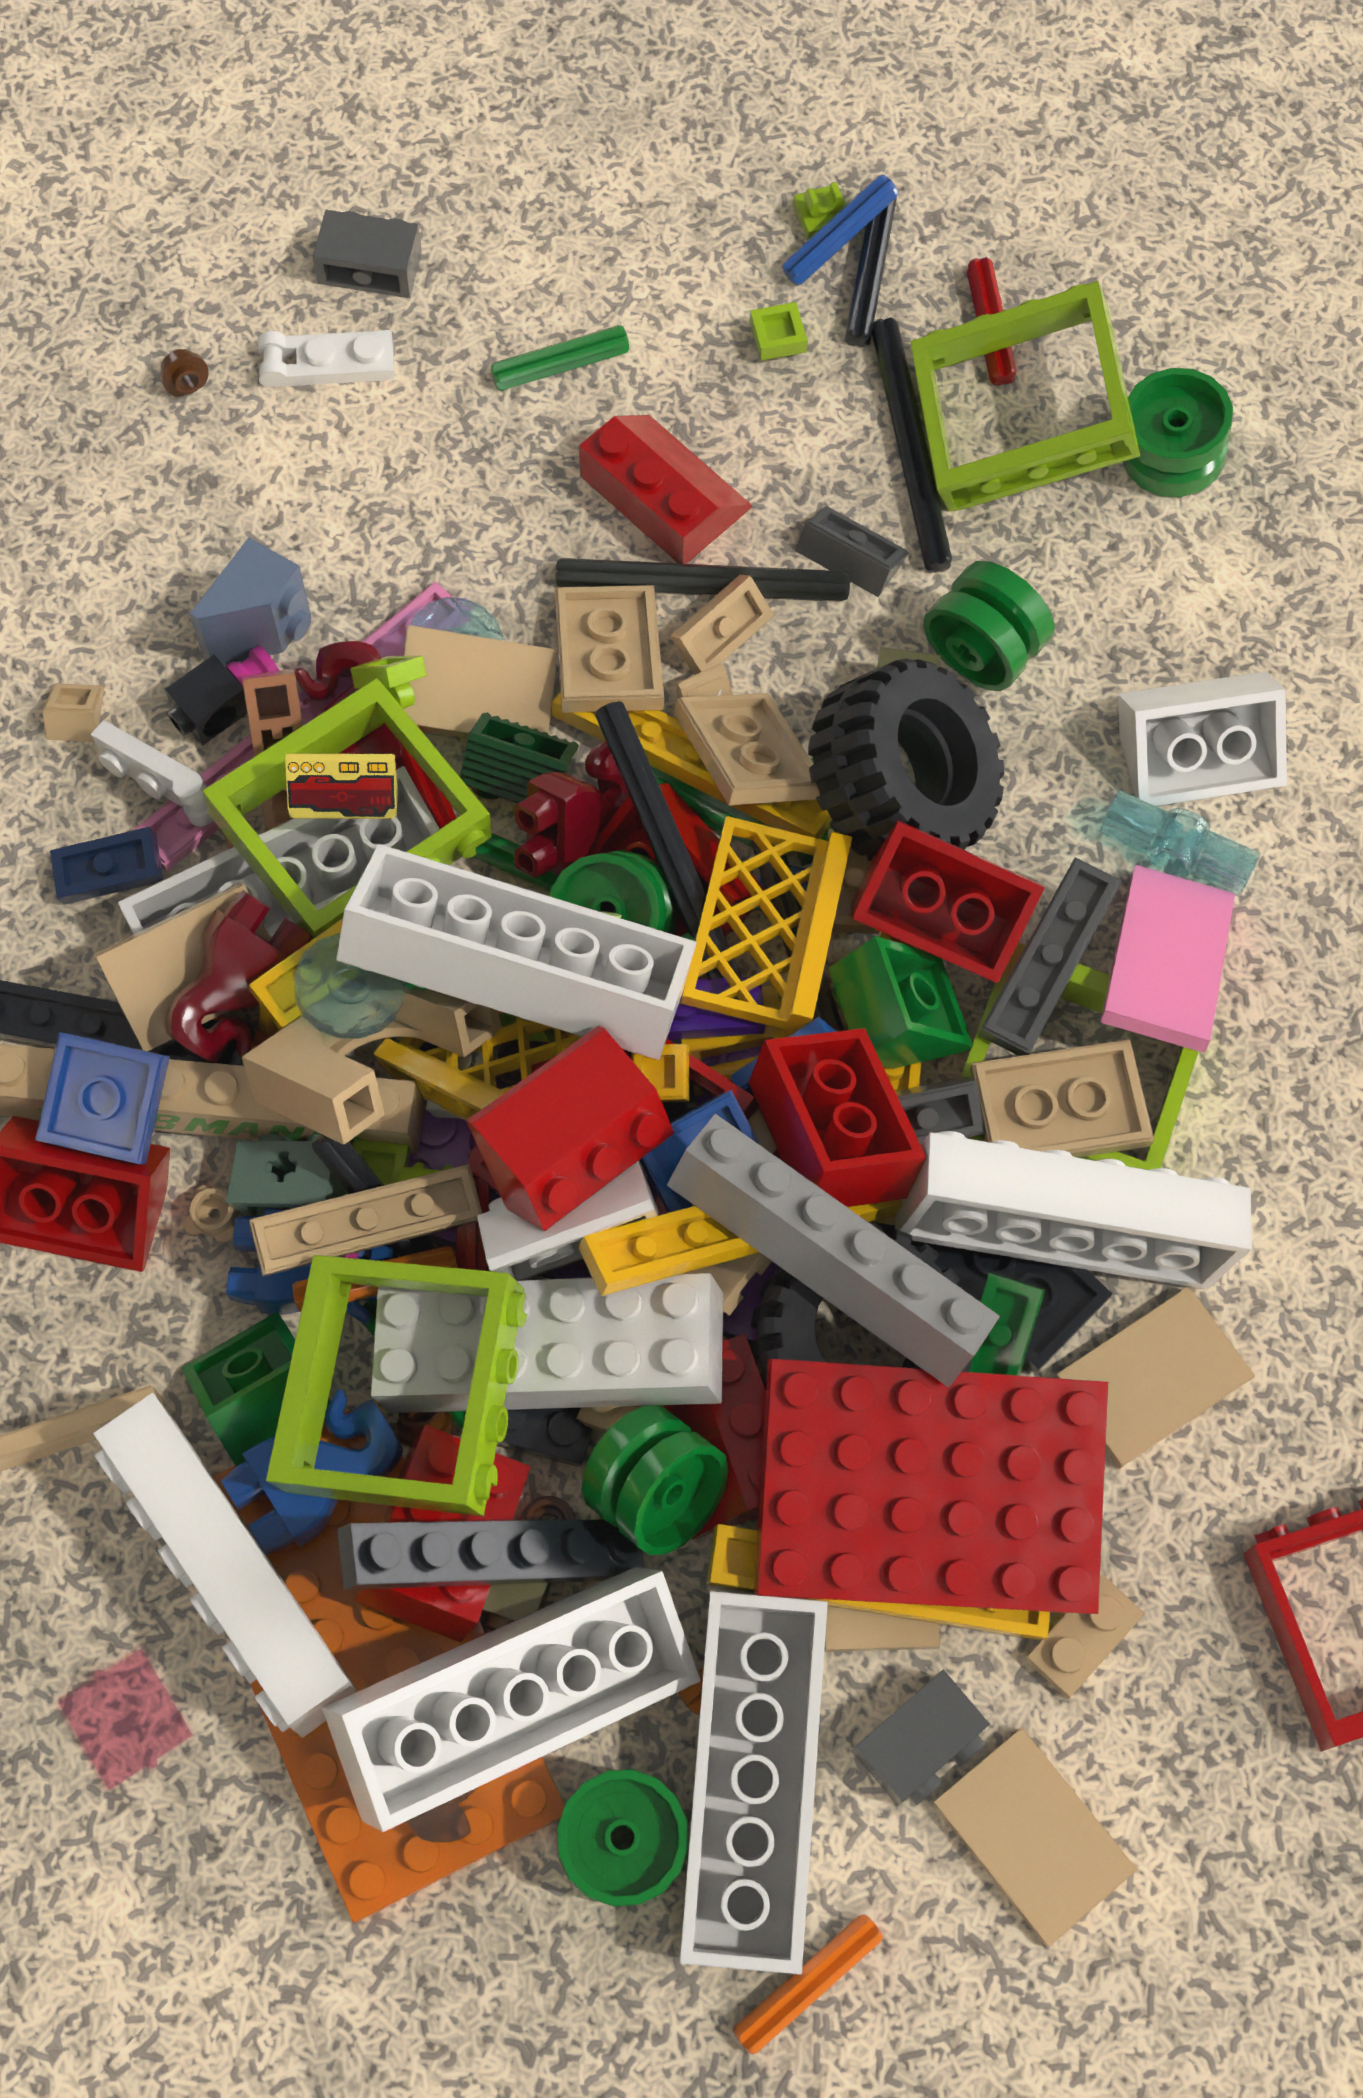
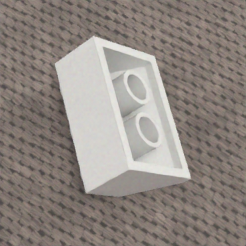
(1204, 738)
(527, 1251)

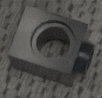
(206, 701)

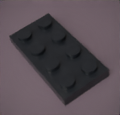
(1067, 1304)

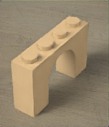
(314, 1083)

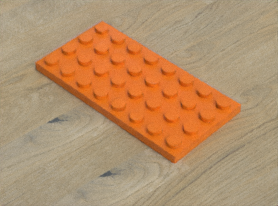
(368, 1864)

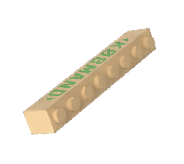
(210, 1101)

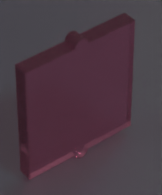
(125, 1719)

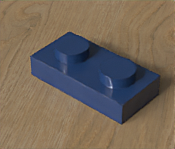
(106, 865)

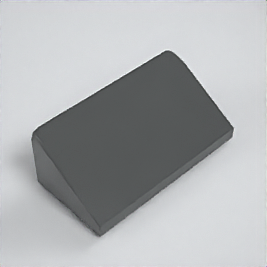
(850, 547)
(943, 1107)

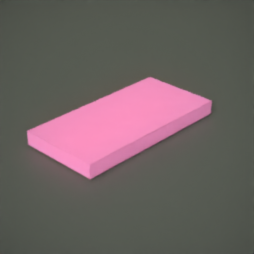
(1169, 959)

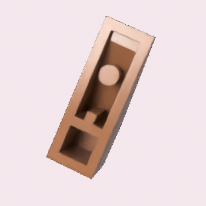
(272, 715)

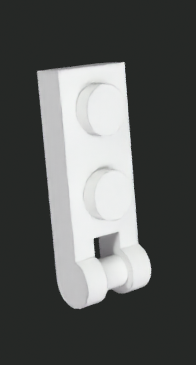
(326, 358)
(152, 771)

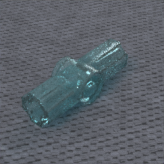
(1179, 842)

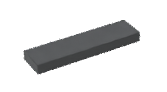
(1050, 958)

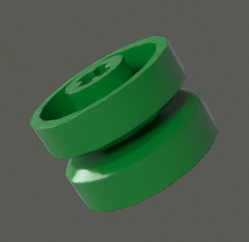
(1180, 431)
(989, 625)
(626, 880)
(654, 1479)
(638, 1805)

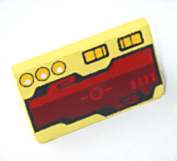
(341, 786)

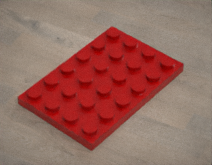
(931, 1490)

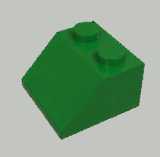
(900, 1001)
(244, 1384)

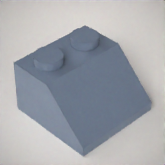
(252, 604)

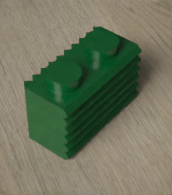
(507, 756)

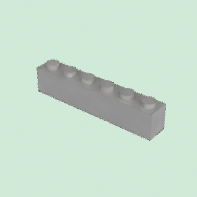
(832, 1250)

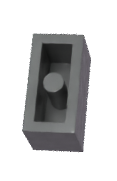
(367, 253)
(921, 1739)

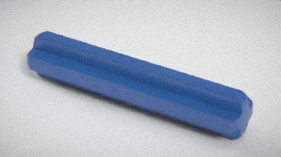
(840, 230)

